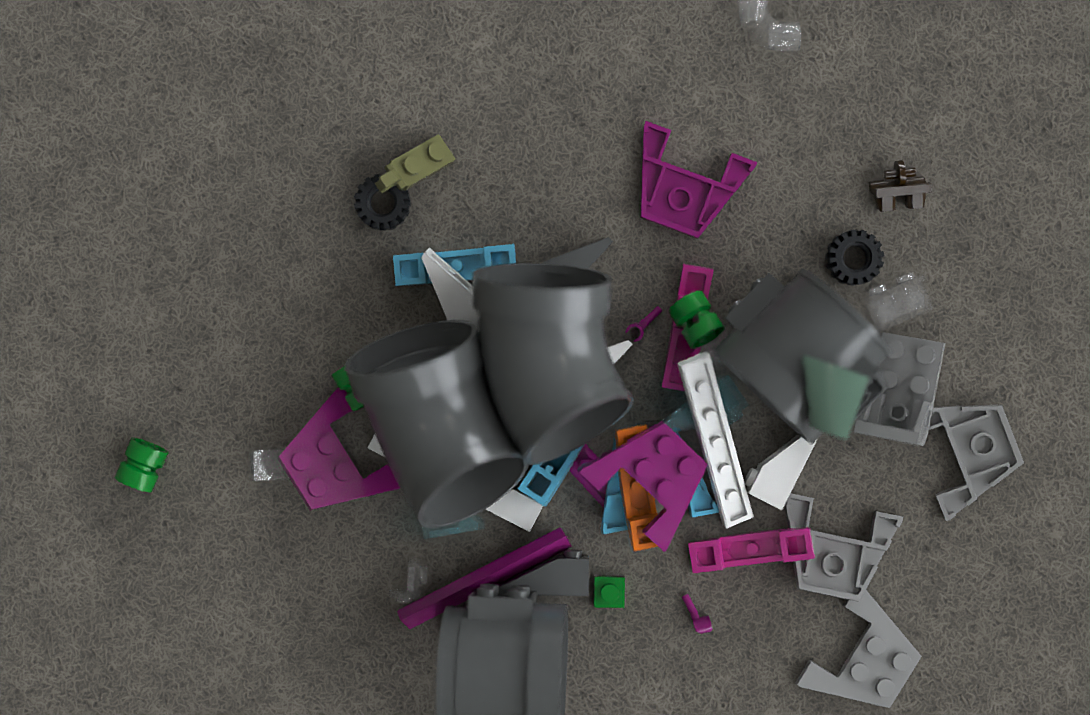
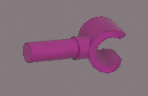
(645, 322)
(700, 624)

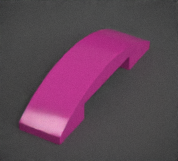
(751, 548)

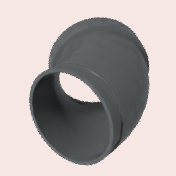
(548, 355)
(436, 420)

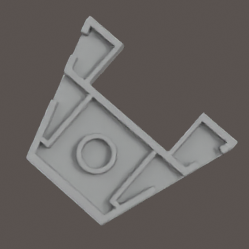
(982, 449)
(840, 563)
(876, 664)

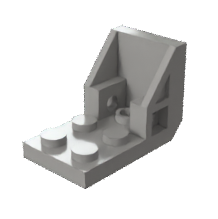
(908, 401)

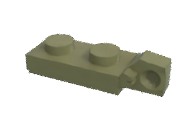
(416, 165)

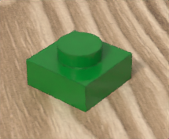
(609, 591)

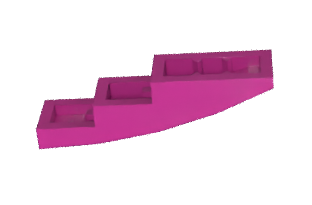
(692, 279)

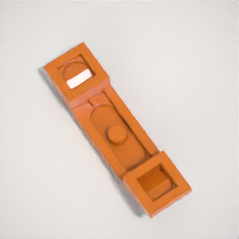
(637, 501)

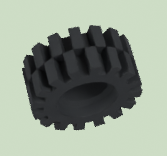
(381, 221)
(867, 244)

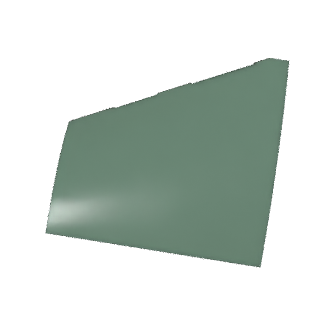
(832, 396)

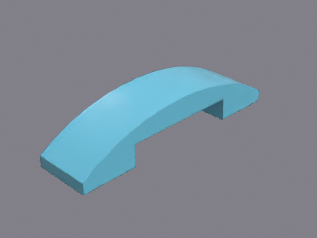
(411, 270)

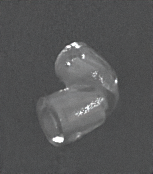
(765, 29)

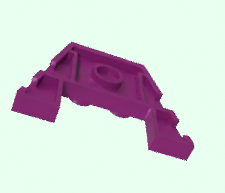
(680, 197)
(322, 466)
(662, 466)

